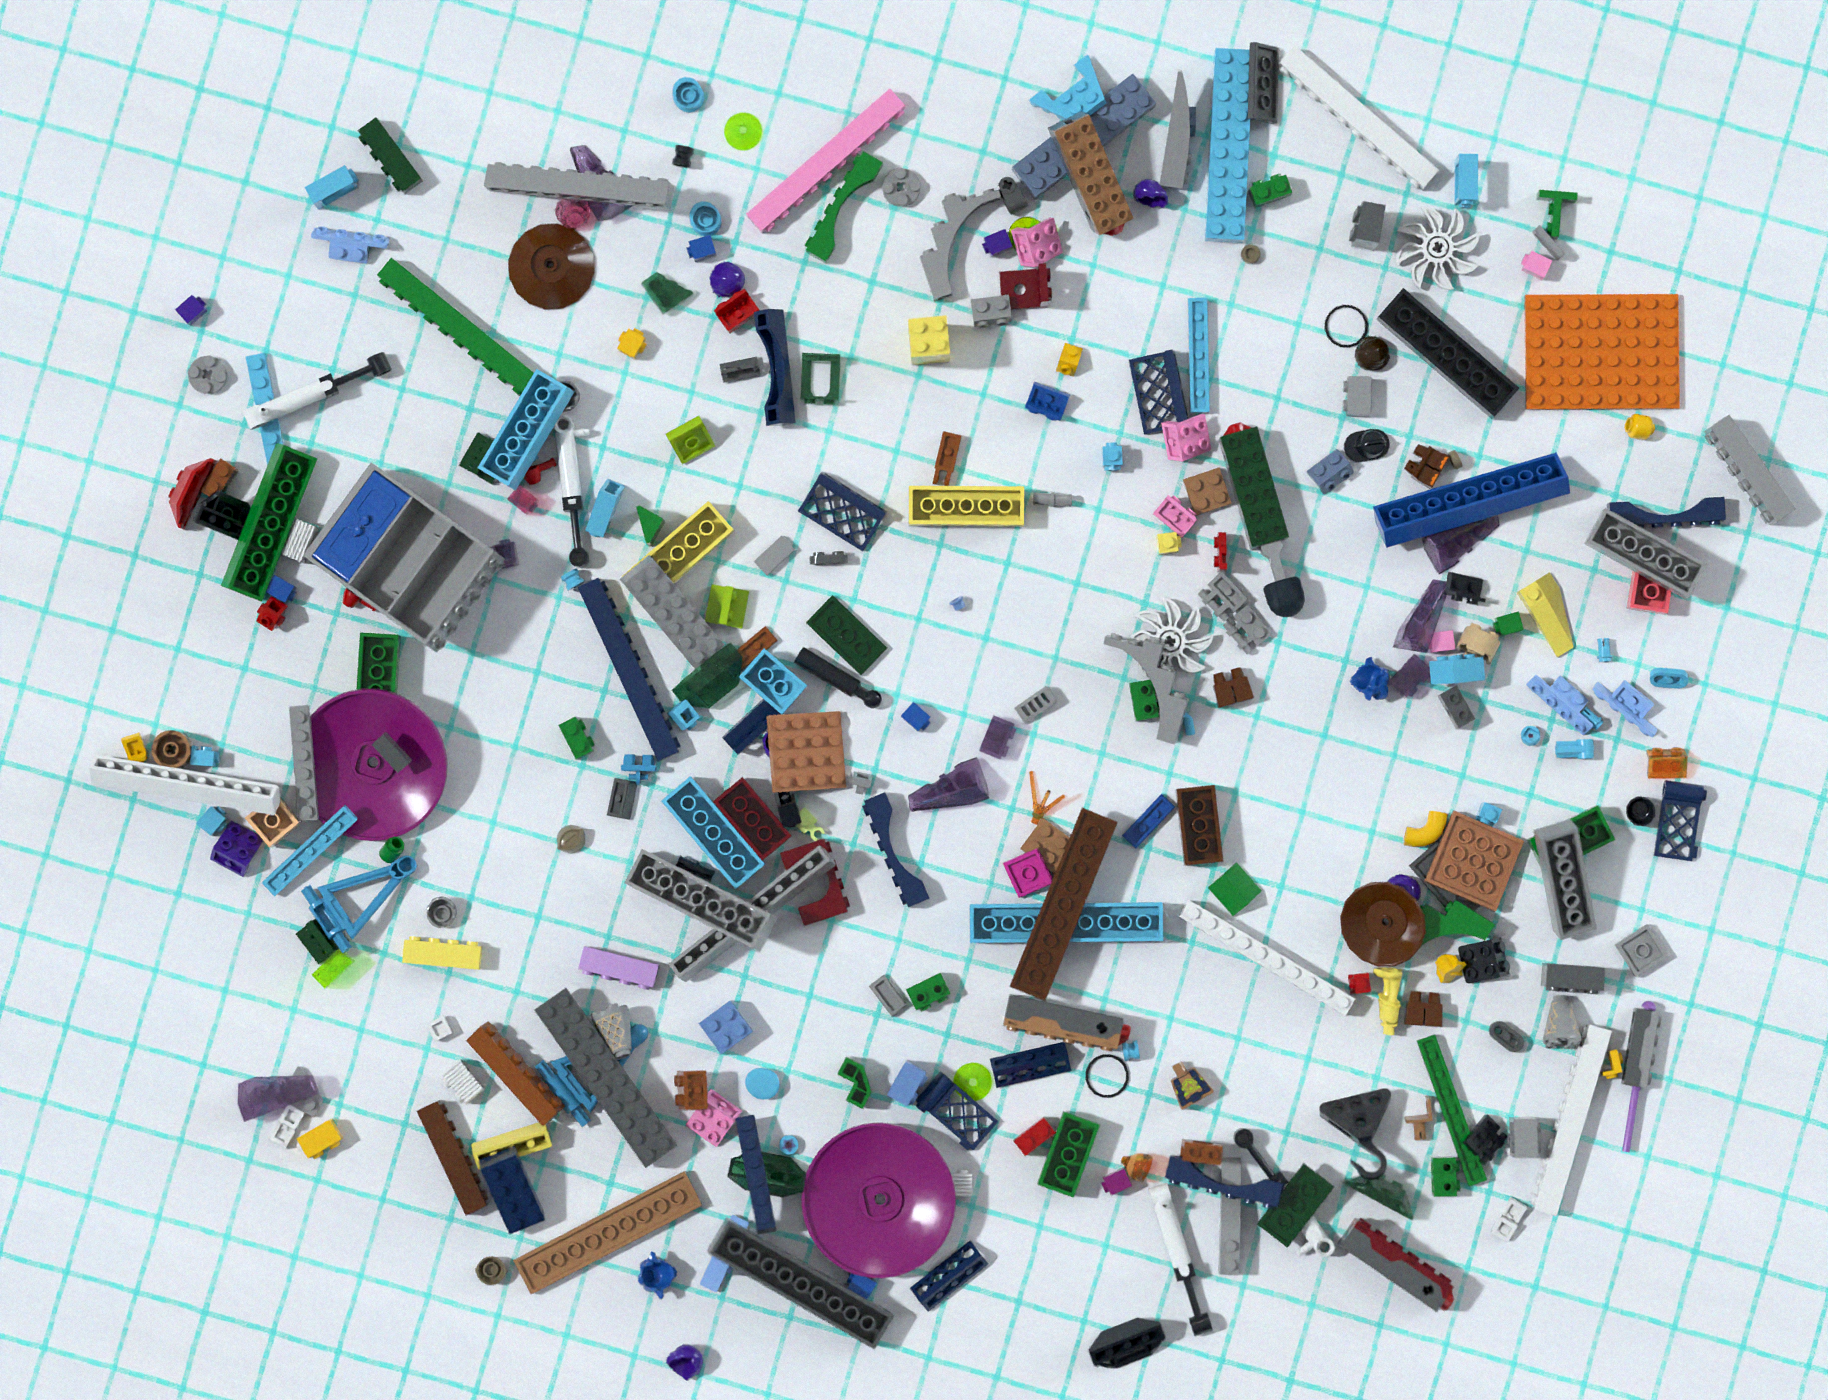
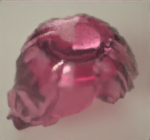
(572, 213)

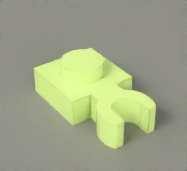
(807, 824)

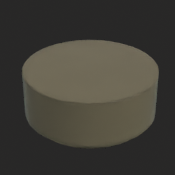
(1250, 254)
(1455, 460)

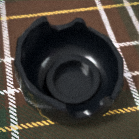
(1640, 811)

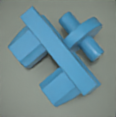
(647, 765)

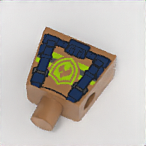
(1189, 1085)

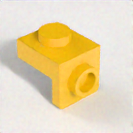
(1069, 359)
(135, 747)
(1615, 1062)

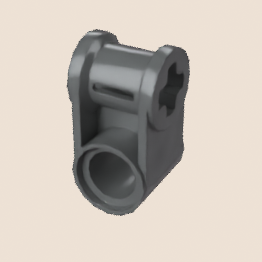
(1013, 199)

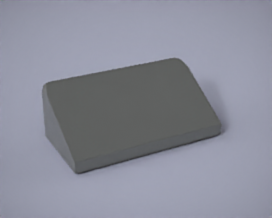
(391, 752)
(622, 798)

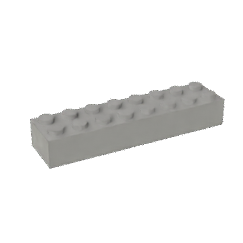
(701, 900)

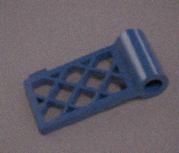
(1684, 795)
(934, 1097)

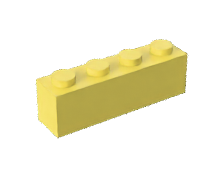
(442, 954)
(525, 1139)

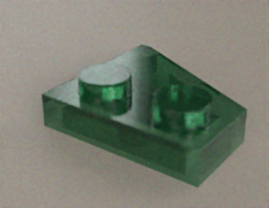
(665, 292)

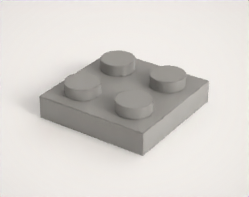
(1641, 950)

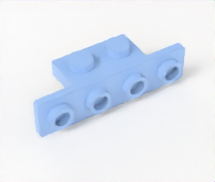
(349, 245)
(1564, 700)
(1630, 703)
(717, 1269)

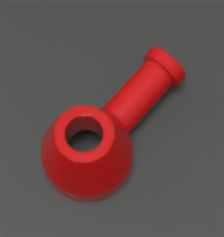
(533, 474)
(351, 600)

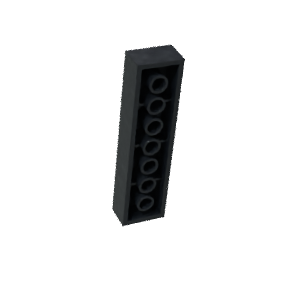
(1447, 353)

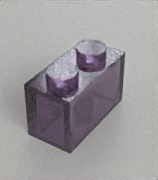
(1410, 676)
(997, 737)

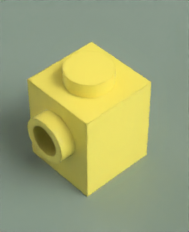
(1168, 543)

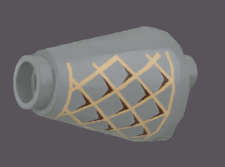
(1561, 1025)
(614, 1029)

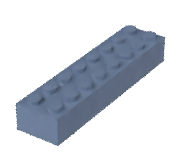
(1123, 108)

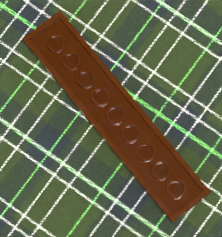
(1063, 904)

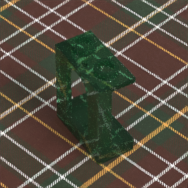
(806, 394)

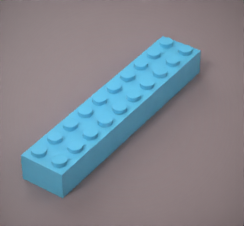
(1228, 147)
(1096, 922)

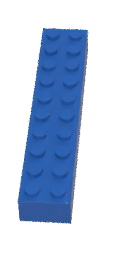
(1471, 499)

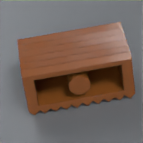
(219, 478)

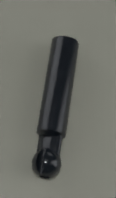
(837, 677)

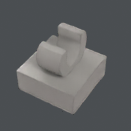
(861, 780)

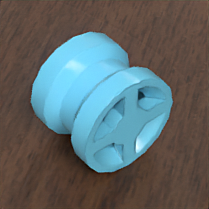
(572, 579)
(1130, 1050)

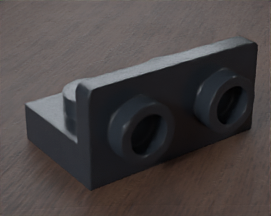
(1464, 587)

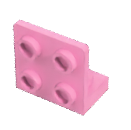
(1037, 243)
(1186, 438)
(716, 1120)

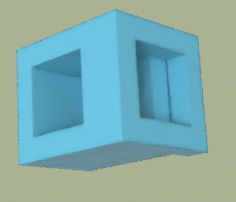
(684, 708)
(204, 756)
(1488, 814)

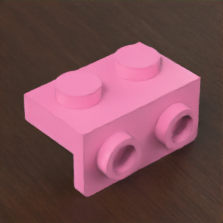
(1175, 516)

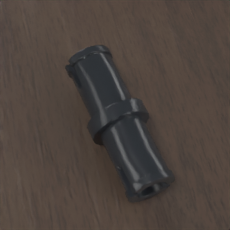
(695, 868)

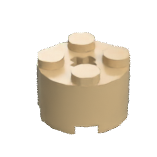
(1479, 642)

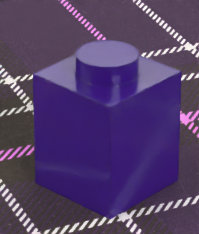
(997, 243)
(191, 309)

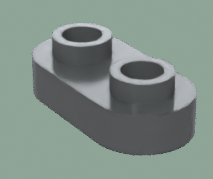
(820, 558)
(1506, 1036)

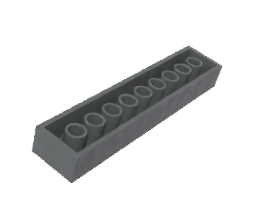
(605, 1077)
(800, 1283)

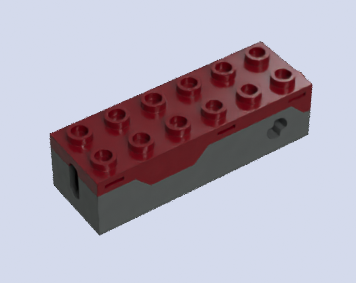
(1397, 1265)

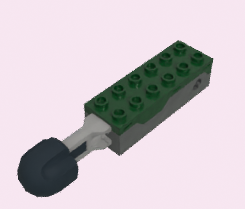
(1260, 512)

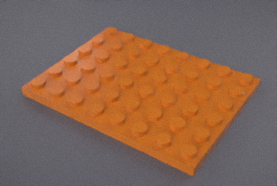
(1601, 351)

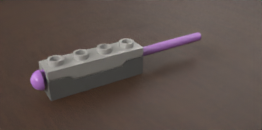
(1639, 1059)

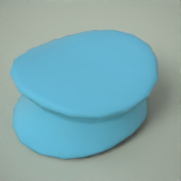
(688, 94)
(705, 219)
(762, 1083)

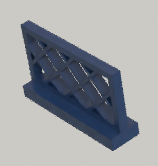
(1174, 384)
(847, 495)

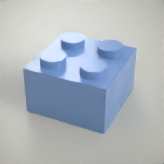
(725, 1027)
(907, 1083)

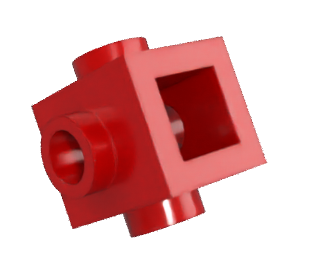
(271, 613)

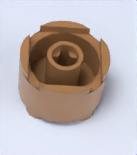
(162, 745)

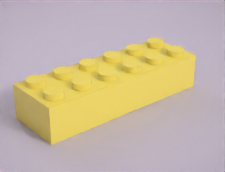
(966, 506)
(690, 542)

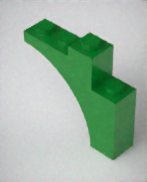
(1457, 920)

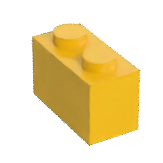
(320, 1138)

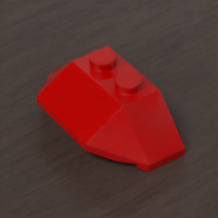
(187, 491)

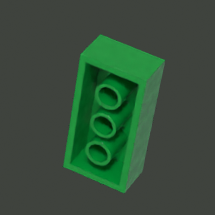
(378, 661)
(1592, 831)
(1068, 1154)

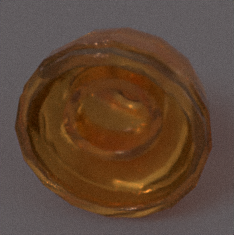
(1137, 1165)

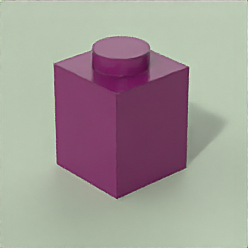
(1116, 1181)

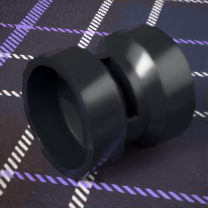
(683, 156)

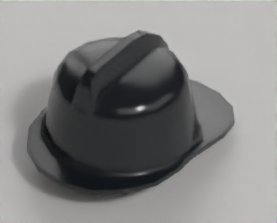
(1366, 445)

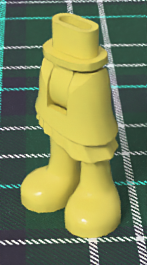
(1388, 1001)

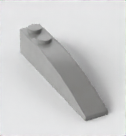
(1177, 143)
(1229, 1219)

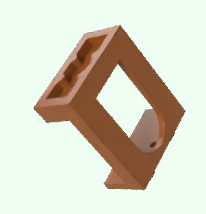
(1201, 1152)

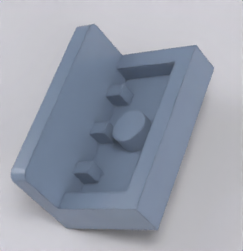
(1330, 471)

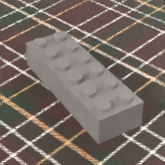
(1749, 470)
(1645, 553)
(672, 611)
(1565, 879)

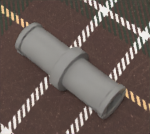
(1052, 499)

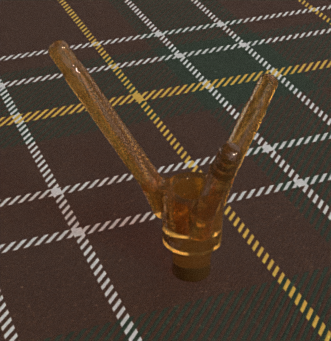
(1040, 809)

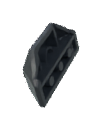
(223, 514)
(1126, 1343)

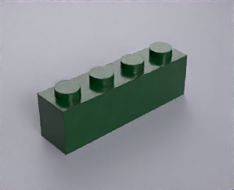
(390, 156)

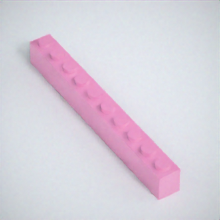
(825, 161)

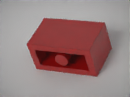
(1034, 1136)

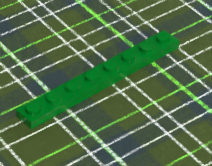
(1450, 1108)

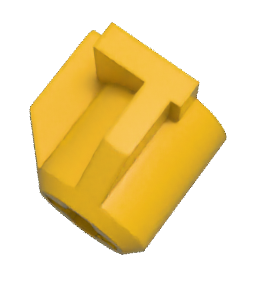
(1448, 968)

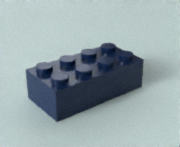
(512, 1190)

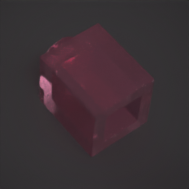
(523, 500)

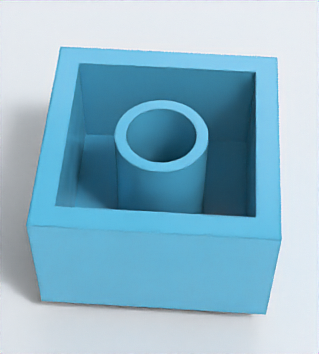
(1457, 669)

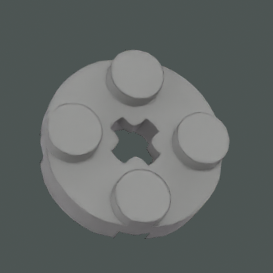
(901, 176)
(218, 375)

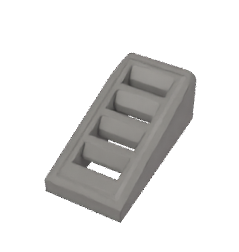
(1045, 690)

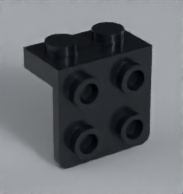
(1484, 960)

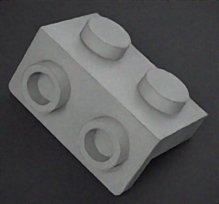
(991, 311)

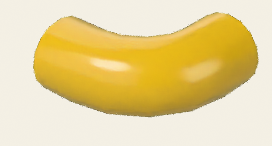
(1429, 833)

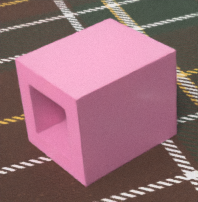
(1536, 265)
(1442, 642)

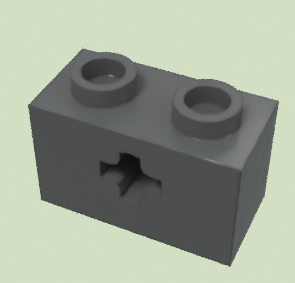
(1456, 707)

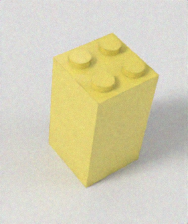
(929, 340)

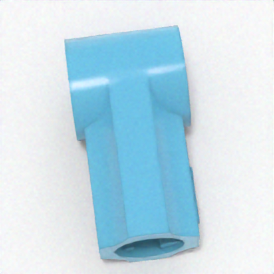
(1580, 748)

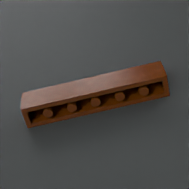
(452, 1157)

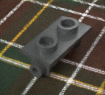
(740, 369)

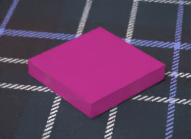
(1028, 872)

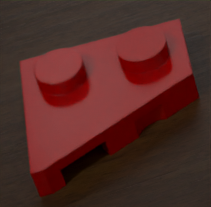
(1220, 559)

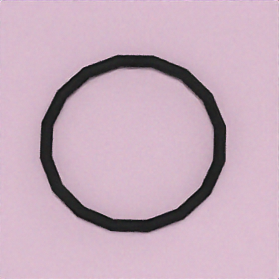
(1326, 323)
(1112, 1095)

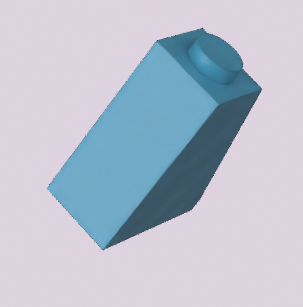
(604, 508)

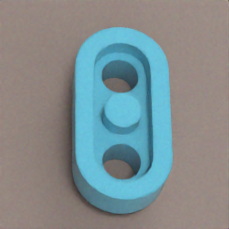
(1668, 678)

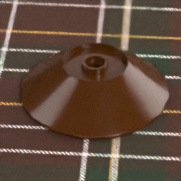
(557, 285)
(1368, 933)

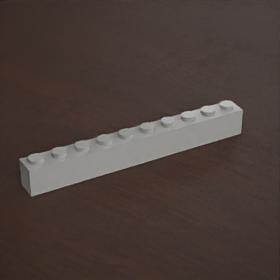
(579, 186)
(769, 899)

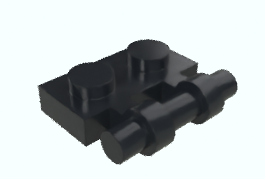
(1480, 1137)

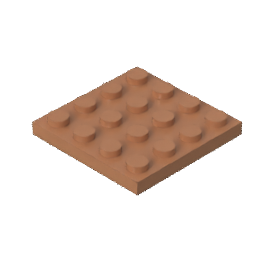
(806, 751)
(1474, 861)

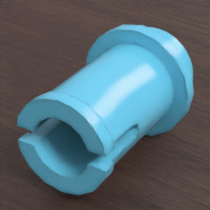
(1604, 651)
(1592, 717)

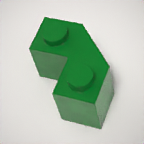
(856, 1073)

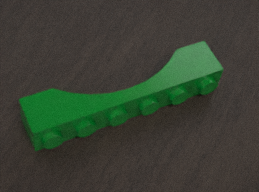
(863, 173)

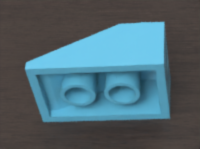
(773, 681)

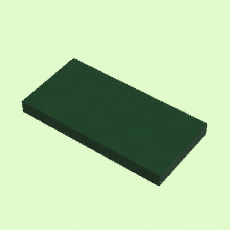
(846, 635)
(1297, 1205)

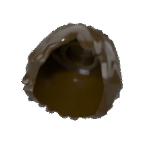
(1372, 353)

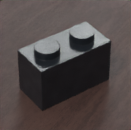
(787, 809)

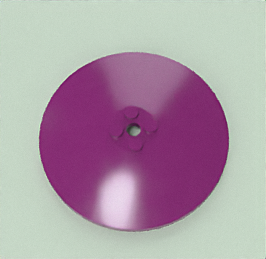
(378, 795)
(872, 1236)

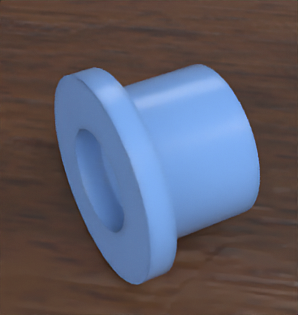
(957, 603)

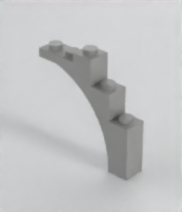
(936, 262)
(1171, 706)

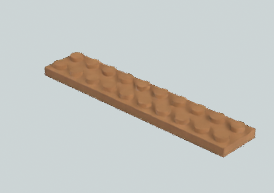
(607, 1232)

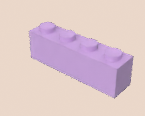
(619, 967)

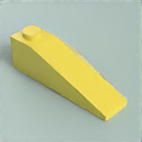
(1547, 609)

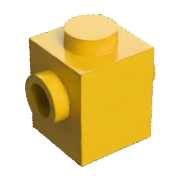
(632, 343)

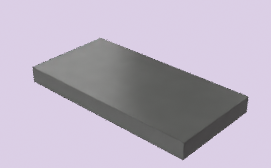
(1263, 82)
(1421, 867)

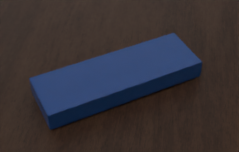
(1148, 821)

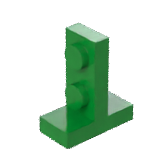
(1554, 208)

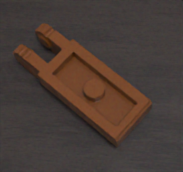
(946, 456)

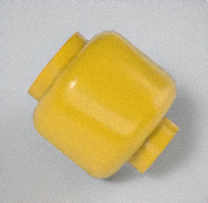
(1639, 427)

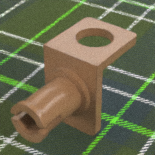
(1419, 1121)

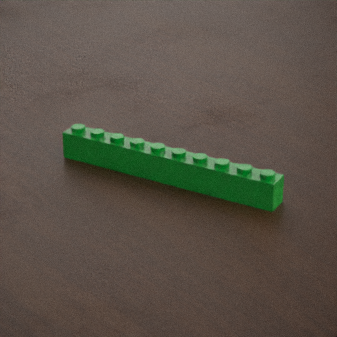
(456, 325)

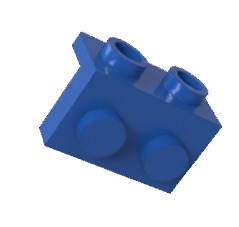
(1047, 401)

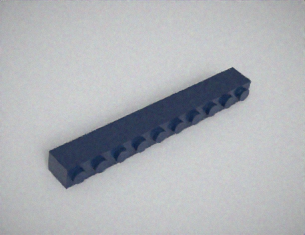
(628, 669)

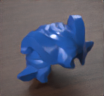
(1371, 680)
(656, 1275)

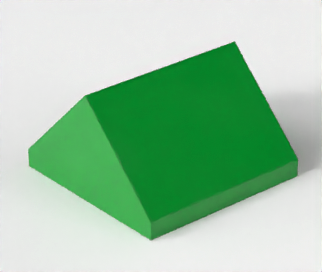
(650, 524)
(1234, 889)

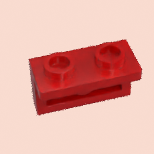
(736, 311)

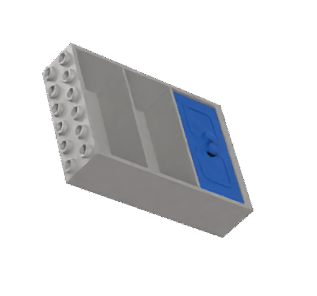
(404, 557)

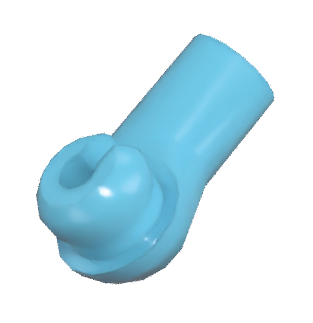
(1189, 725)

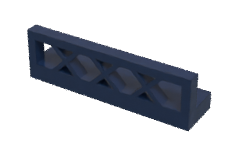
(749, 726)
(1030, 1061)
(951, 1279)

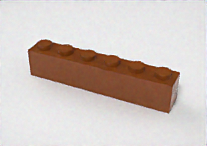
(515, 1073)

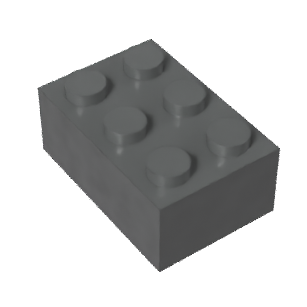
(1367, 226)
(1572, 978)

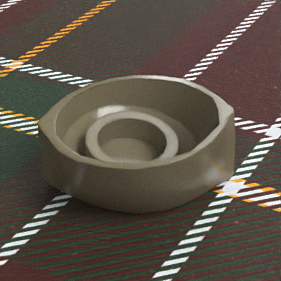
(571, 839)
(491, 1270)

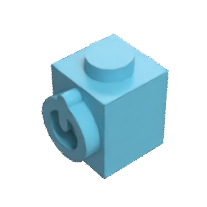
(1112, 457)

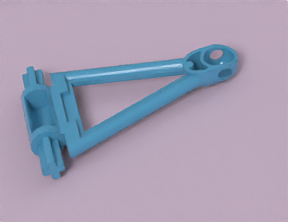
(331, 914)
(569, 1089)

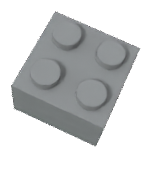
(1524, 1137)

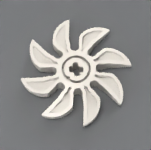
(1428, 243)
(1173, 616)

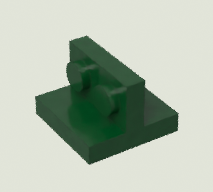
(474, 456)
(317, 941)

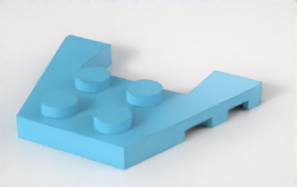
(1082, 96)

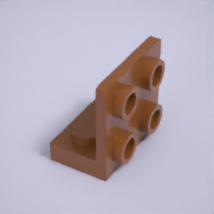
(691, 1090)

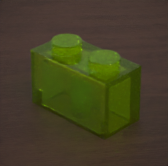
(333, 968)

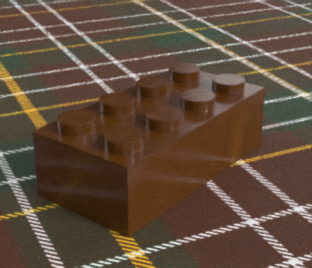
(1199, 825)

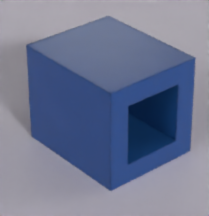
(701, 248)
(281, 589)
(916, 717)
(861, 1284)

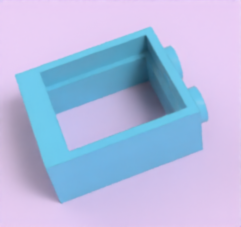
(1466, 180)
(332, 186)

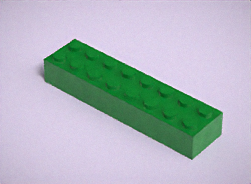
(269, 522)

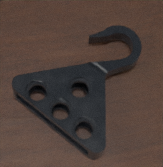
(1362, 1136)

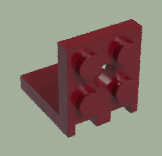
(1036, 293)

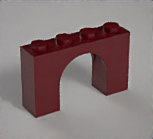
(833, 902)

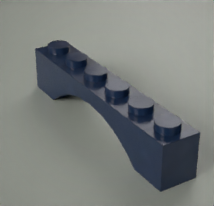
(772, 331)
(1707, 510)
(880, 812)
(756, 1174)
(1264, 1191)

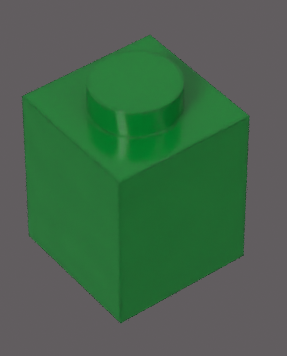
(1508, 624)

